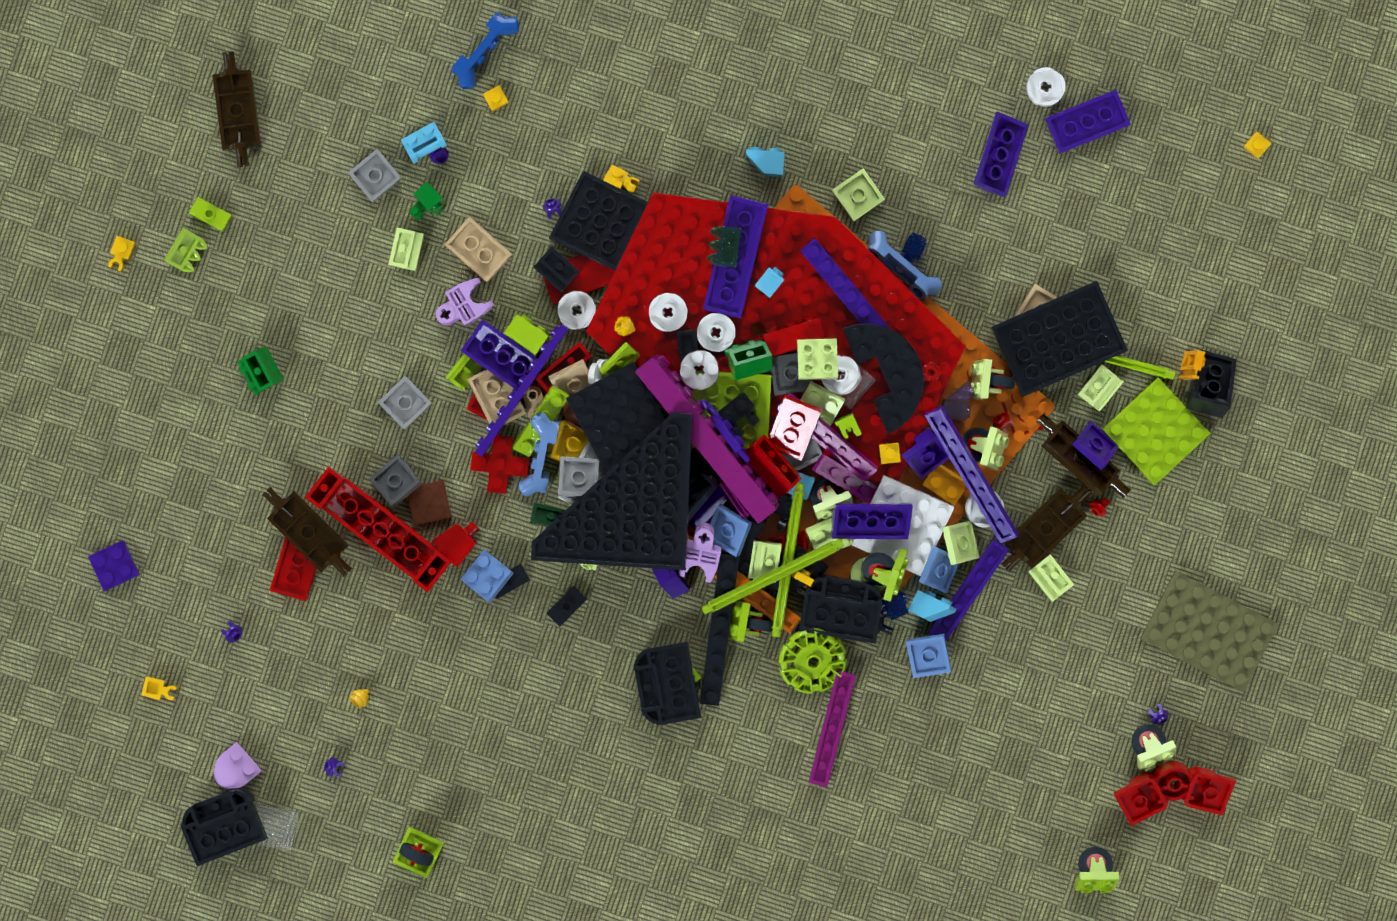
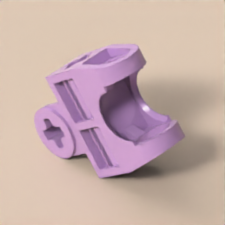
(464, 292)
(703, 552)

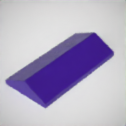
(1000, 154)
(498, 354)
(871, 521)

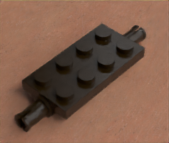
(236, 109)
(1060, 447)
(1046, 527)
(307, 531)

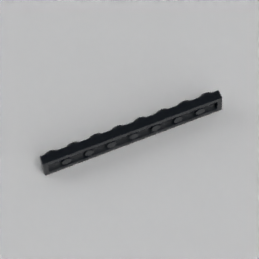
(718, 632)

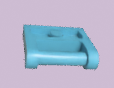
(423, 142)

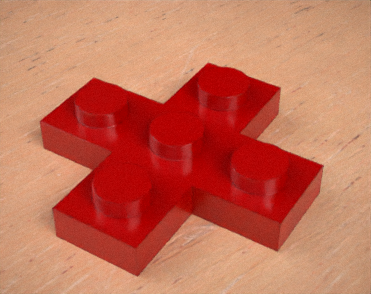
(500, 464)

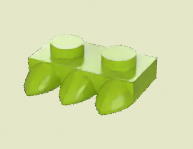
(184, 250)

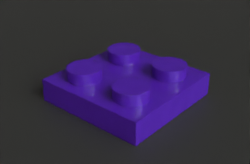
(1095, 445)
(114, 565)

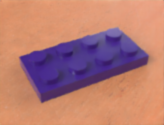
(1087, 121)

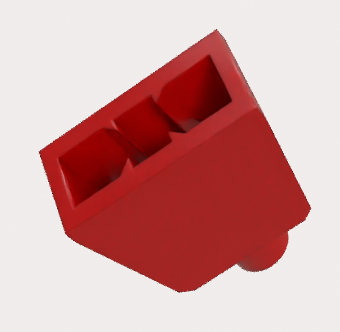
(457, 542)

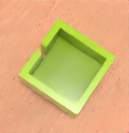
(527, 335)

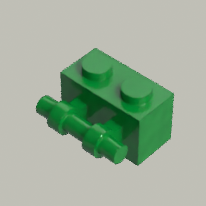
(428, 200)
(749, 359)
(260, 370)

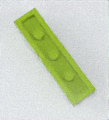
(551, 407)

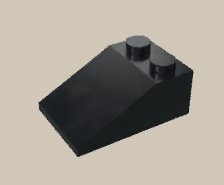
(1214, 388)

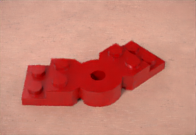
(1196, 786)

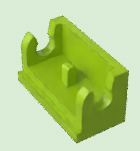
(462, 371)
(846, 422)

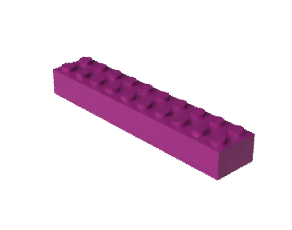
(708, 440)

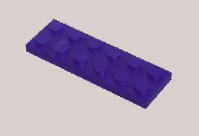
(730, 284)

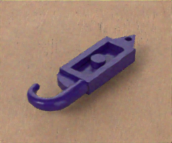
(725, 429)

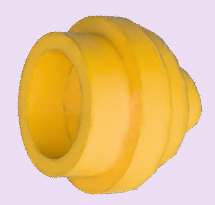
(624, 326)
(360, 697)

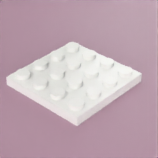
(925, 527)

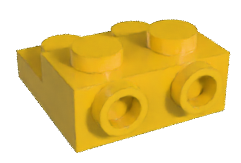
(568, 442)

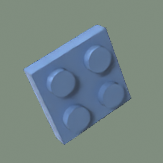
(729, 530)
(938, 570)
(487, 576)
(928, 655)

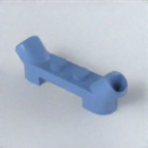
(919, 284)
(548, 432)

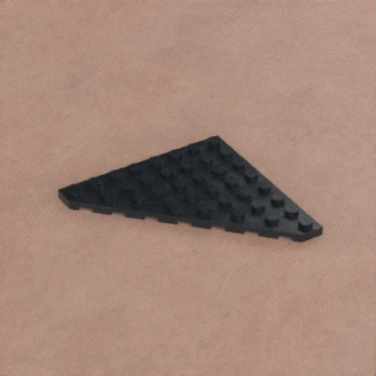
(633, 511)

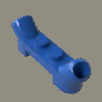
(465, 68)

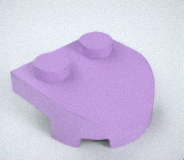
(235, 768)

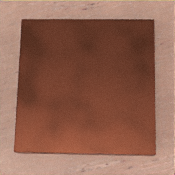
(429, 503)

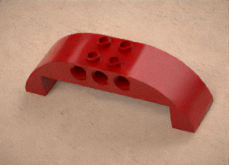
(379, 528)

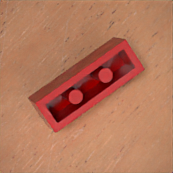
(786, 339)
(574, 355)
(772, 466)

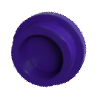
(439, 156)

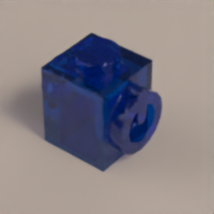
(914, 248)
(896, 607)

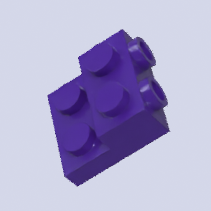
(926, 454)

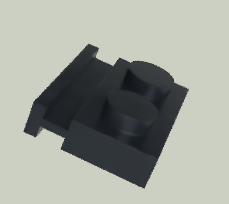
(556, 269)

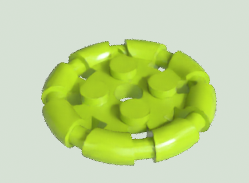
(806, 651)

